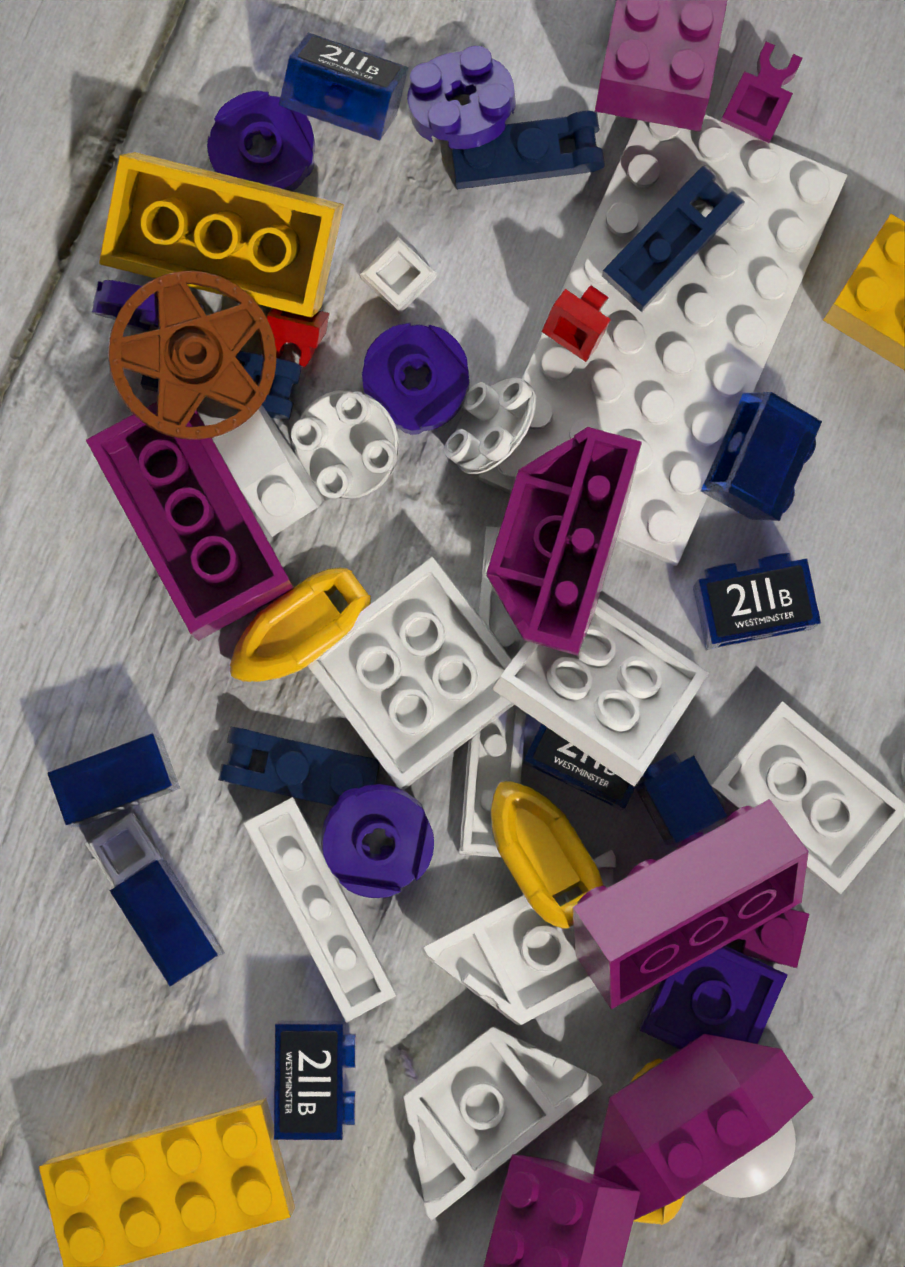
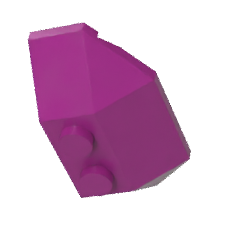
(562, 536)
(696, 1117)

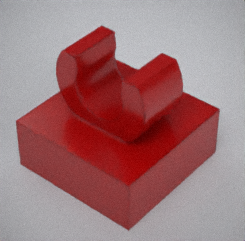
(578, 321)
(298, 329)

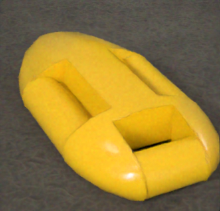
(298, 627)
(541, 851)

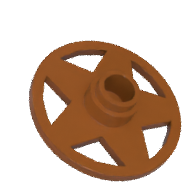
(192, 355)

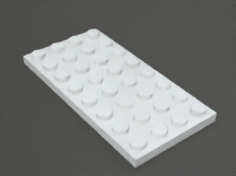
(701, 342)

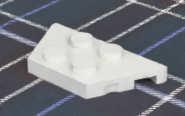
(517, 957)
(485, 1109)

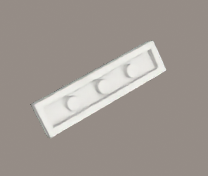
(320, 909)

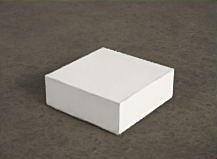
(398, 275)
(123, 849)

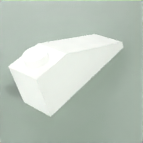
(264, 467)

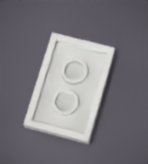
(819, 792)

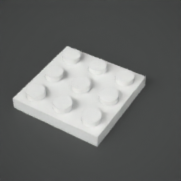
(416, 674)
(612, 697)

